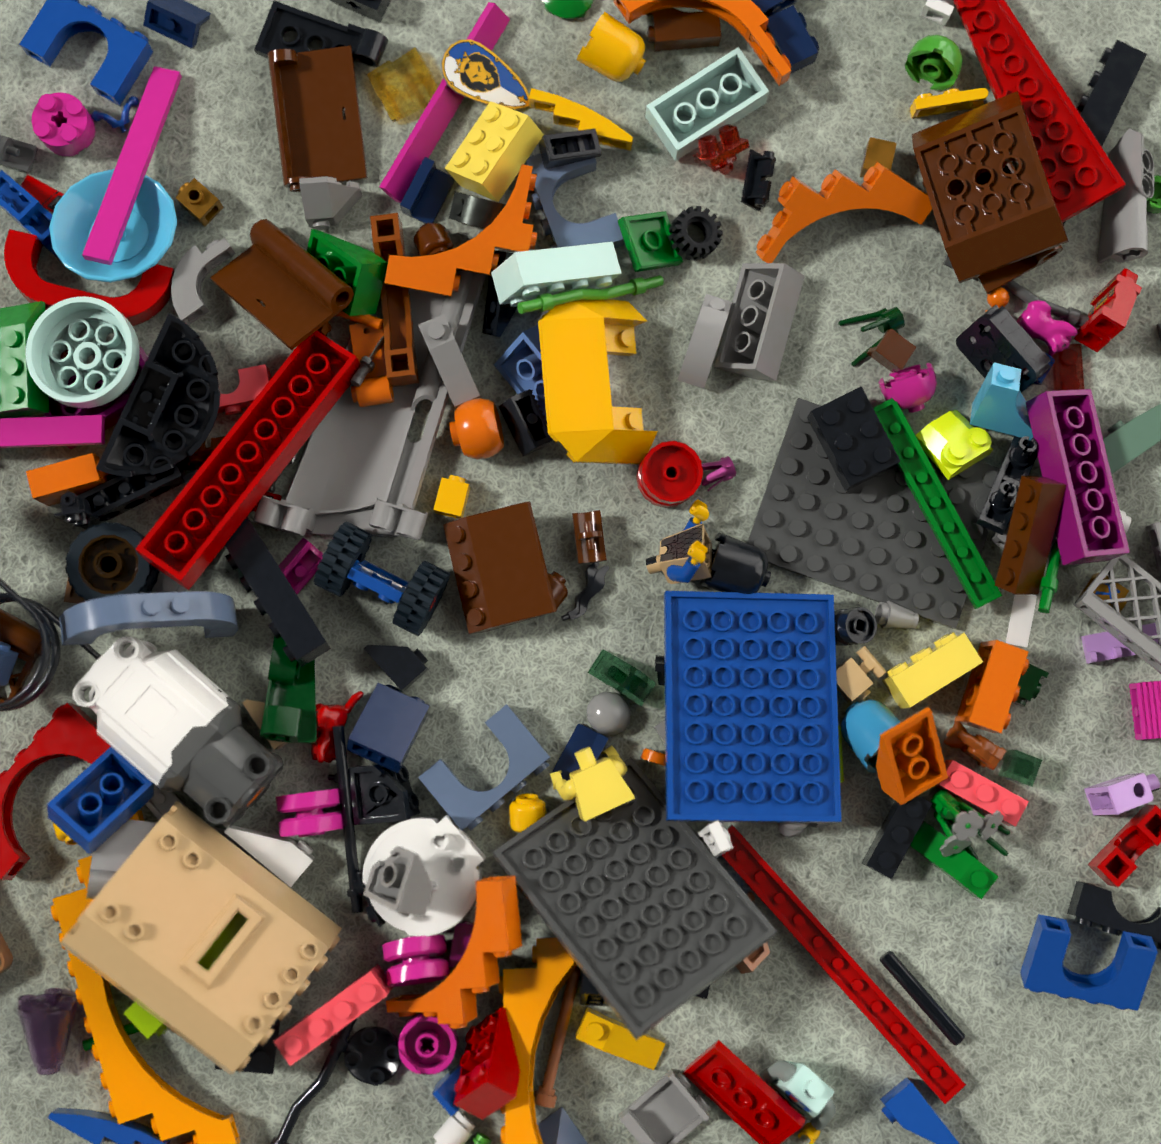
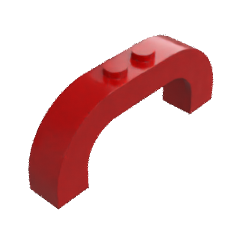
(138, 306)

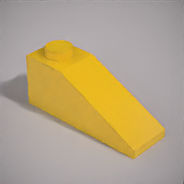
(616, 1039)

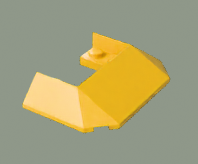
(577, 381)

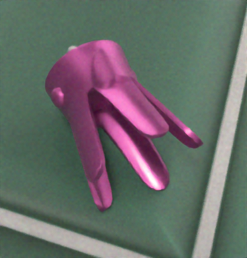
(725, 471)

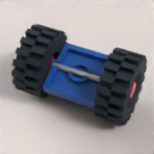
(345, 563)

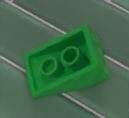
(355, 266)

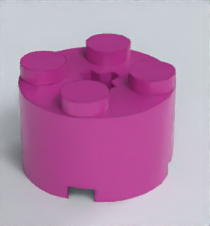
(63, 124)
(428, 1059)

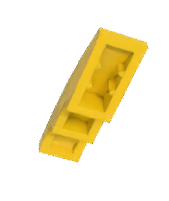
(580, 117)

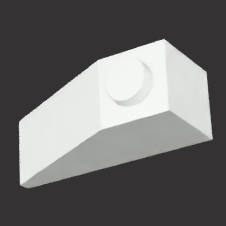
(279, 854)

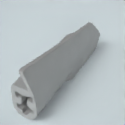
(1125, 212)

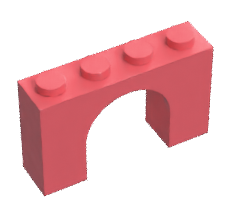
(333, 1015)

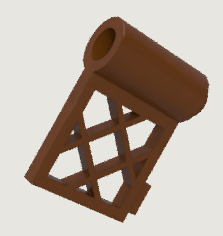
(24, 640)

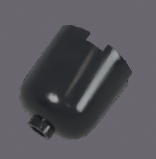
(737, 567)

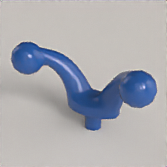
(133, 101)

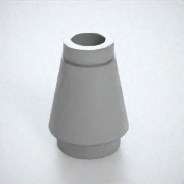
(895, 616)

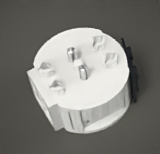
(451, 866)

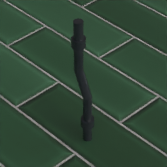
(338, 1045)

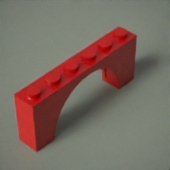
(66, 735)

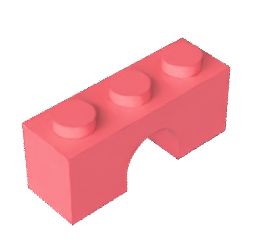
(250, 385)
(982, 792)

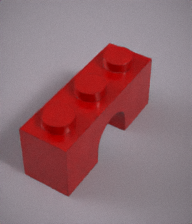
(1119, 856)

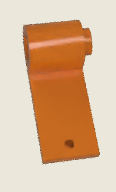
(375, 387)

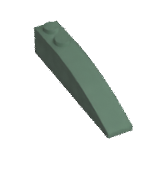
(1132, 438)

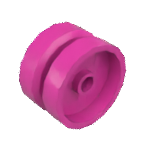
(309, 813)
(415, 956)

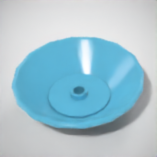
(144, 240)

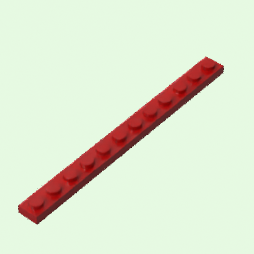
(842, 968)

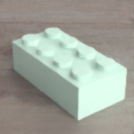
(706, 102)
(555, 271)

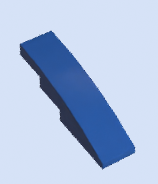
(25, 210)
(99, 1126)

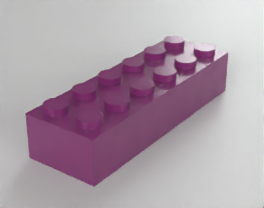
(1074, 454)

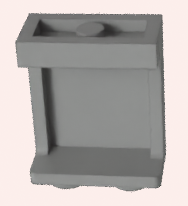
(665, 1111)

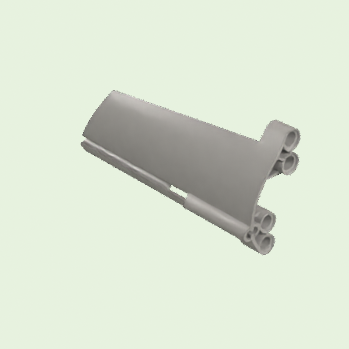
(360, 458)

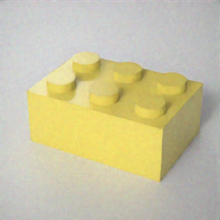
(494, 151)
(931, 669)

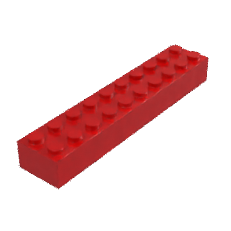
(249, 459)

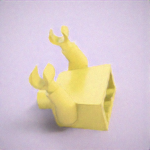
(596, 784)

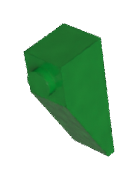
(959, 867)

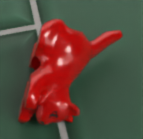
(327, 717)

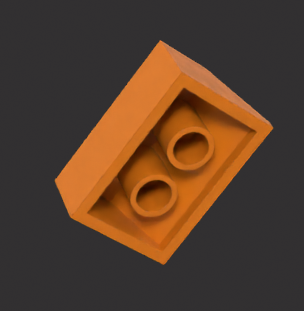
(993, 687)

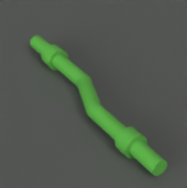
(547, 301)

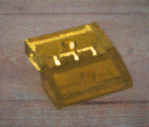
(404, 84)

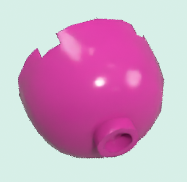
(910, 387)

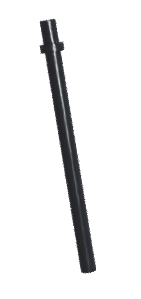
(347, 816)

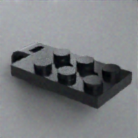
(366, 43)

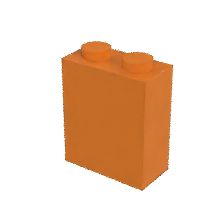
(70, 475)

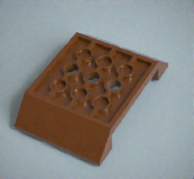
(996, 220)

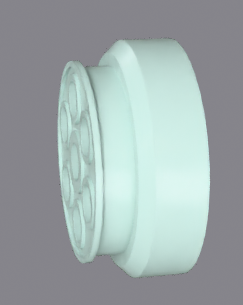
(60, 330)

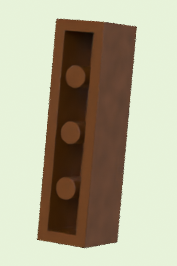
(1030, 535)

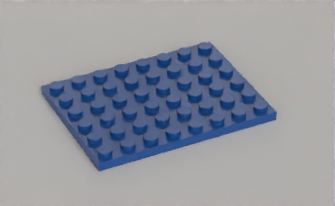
(751, 707)

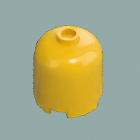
(613, 49)

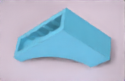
(1000, 403)

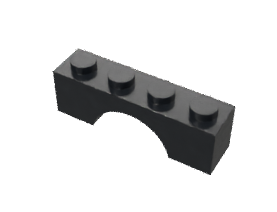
(1097, 905)

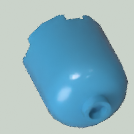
(863, 727)

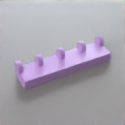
(1105, 647)

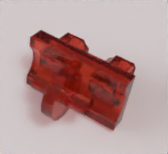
(723, 153)

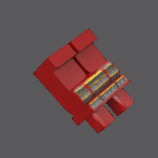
(1109, 311)

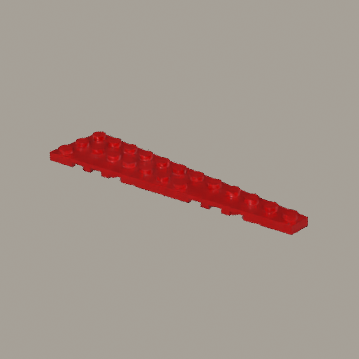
(1068, 150)

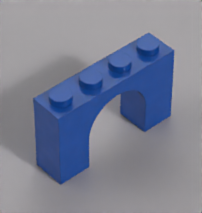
(65, 18)
(1117, 985)

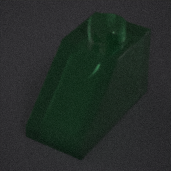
(622, 677)

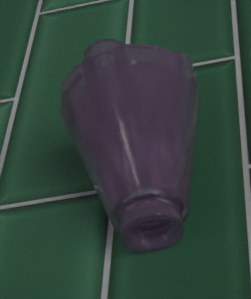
(47, 1027)

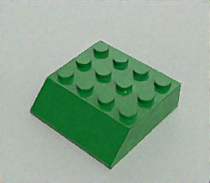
(18, 390)

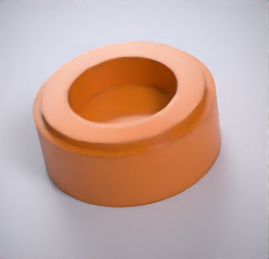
(654, 756)

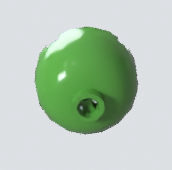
(934, 60)

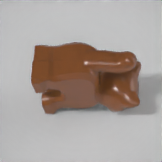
(975, 746)

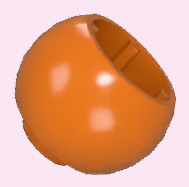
(477, 429)

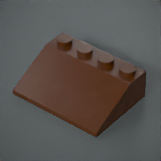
(499, 568)

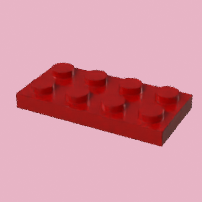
(743, 1095)

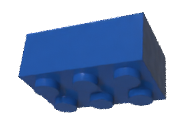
(100, 800)

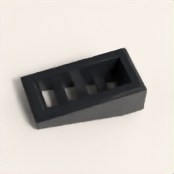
(560, 159)

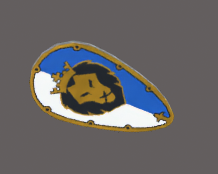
(482, 76)

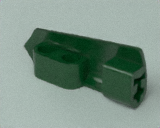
(289, 699)

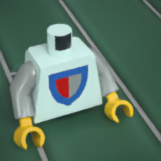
(804, 1092)

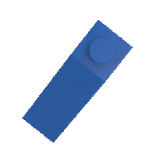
(914, 1113)

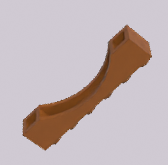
(396, 305)

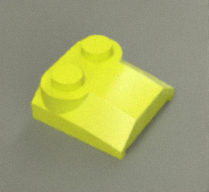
(954, 443)

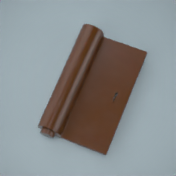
(288, 281)

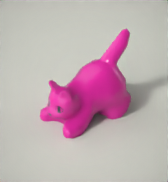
(1039, 324)

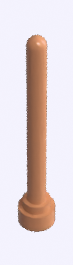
(545, 1094)

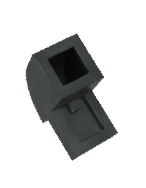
(474, 210)

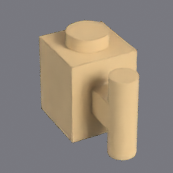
(852, 678)

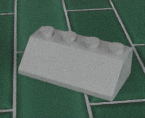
(759, 320)

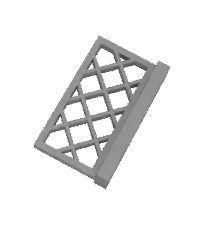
(1114, 622)

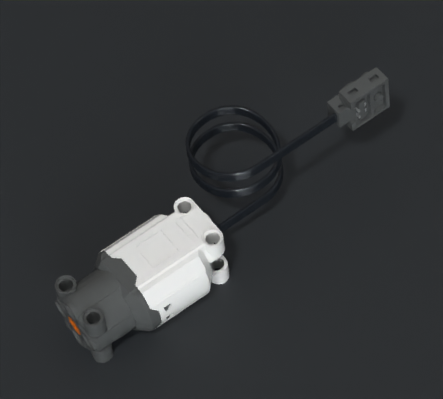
(162, 719)

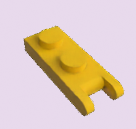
(949, 101)

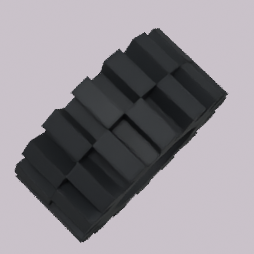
(705, 223)

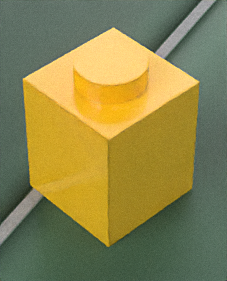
(452, 497)

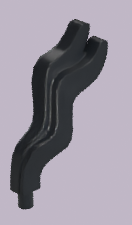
(594, 583)

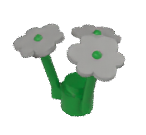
(966, 822)

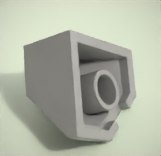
(327, 200)
(400, 883)

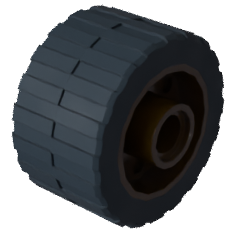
(95, 552)

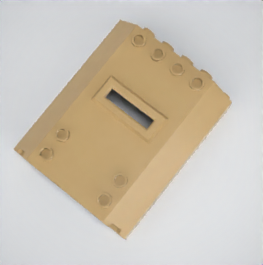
(169, 910)

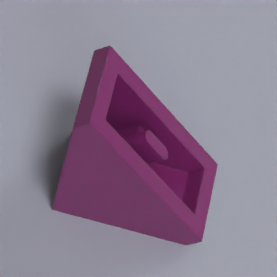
(461, 938)

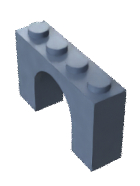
(562, 231)
(467, 804)

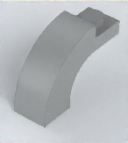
(190, 276)
(704, 341)

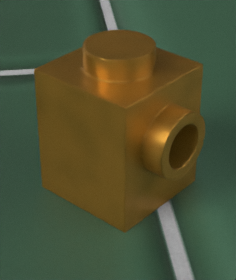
(199, 201)

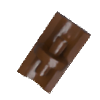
(589, 537)

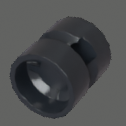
(854, 626)

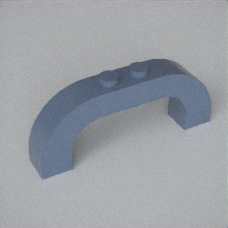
(149, 610)

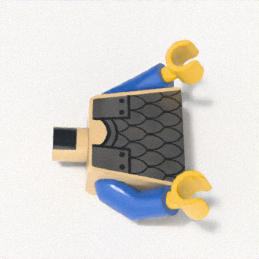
(687, 553)

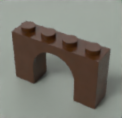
(683, 30)

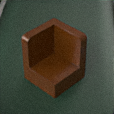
(892, 351)

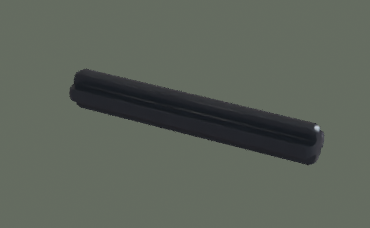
(922, 998)

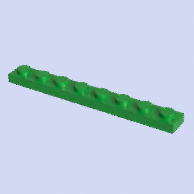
(937, 507)

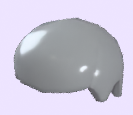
(608, 713)

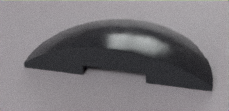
(168, 406)

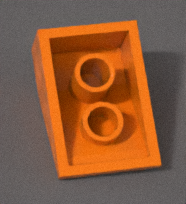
(910, 758)

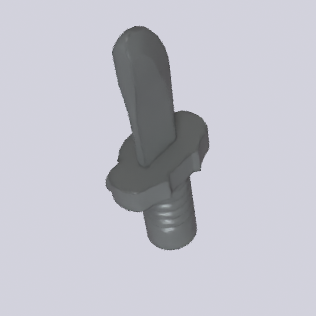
(366, 365)

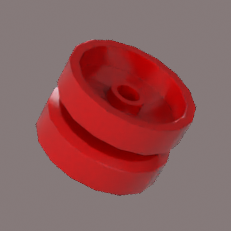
(675, 459)

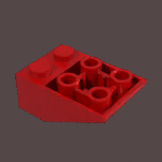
(488, 1067)

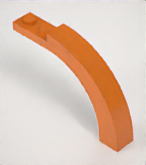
(741, 14)

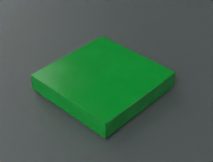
(648, 241)

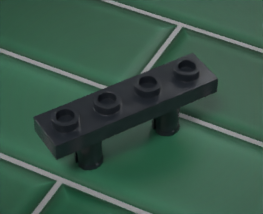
(1004, 491)

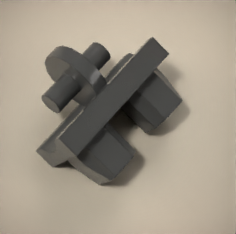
(17, 154)

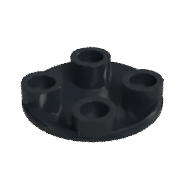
(372, 1055)

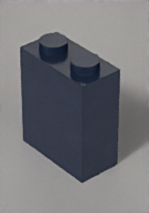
(388, 727)

